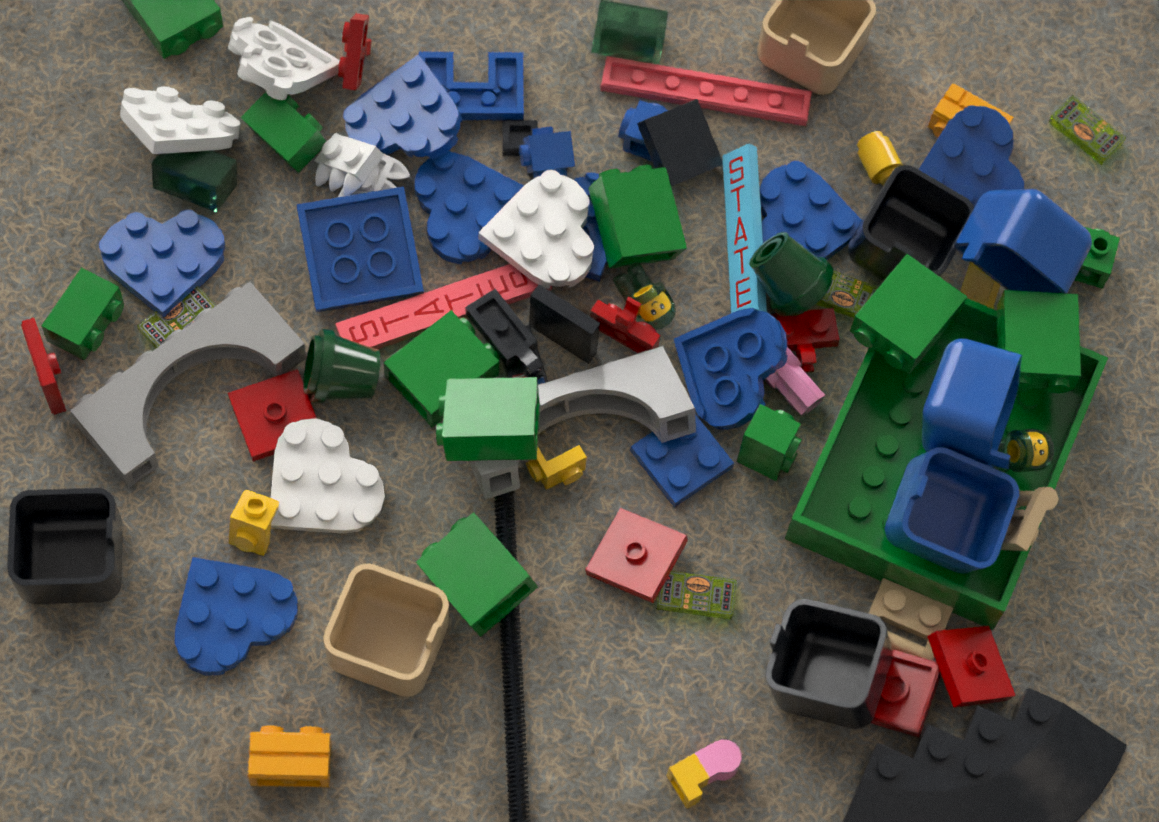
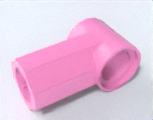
(796, 386)

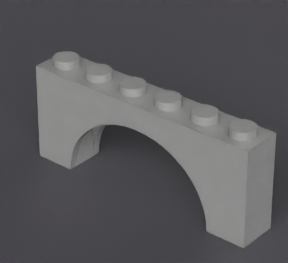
(236, 328)
(632, 387)

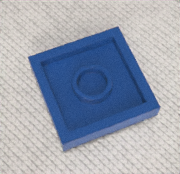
(684, 463)

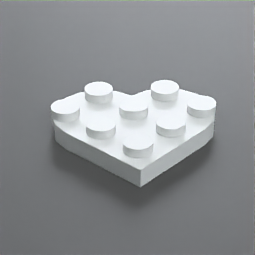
(279, 58)
(173, 125)
(544, 231)
(321, 483)

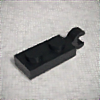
(505, 333)

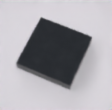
(681, 142)
(564, 324)

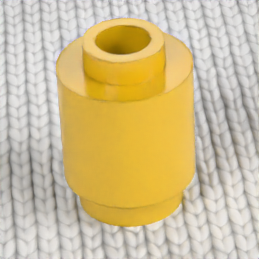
(878, 156)

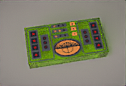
(1087, 130)
(847, 294)
(158, 328)
(698, 595)

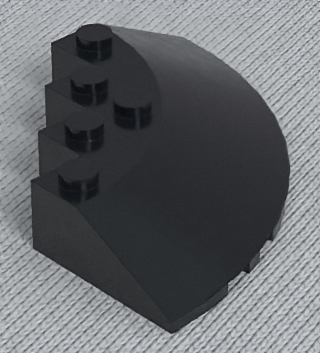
(1022, 769)

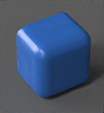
(1024, 241)
(972, 401)
(952, 510)

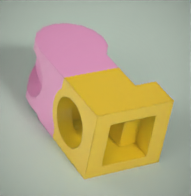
(698, 770)

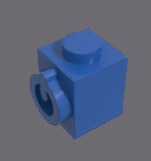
(630, 132)
(547, 151)

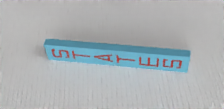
(743, 227)

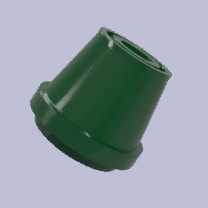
(791, 274)
(339, 368)

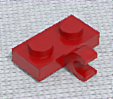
(356, 49)
(623, 327)
(808, 332)

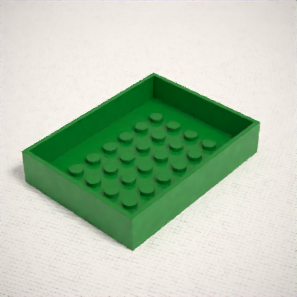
(878, 436)

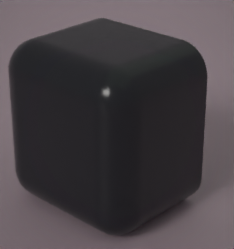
(912, 218)
(65, 546)
(829, 663)

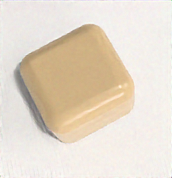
(815, 40)
(386, 630)

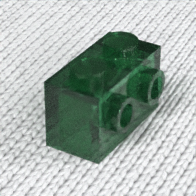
(629, 31)
(196, 177)

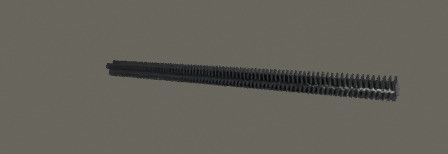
(510, 630)

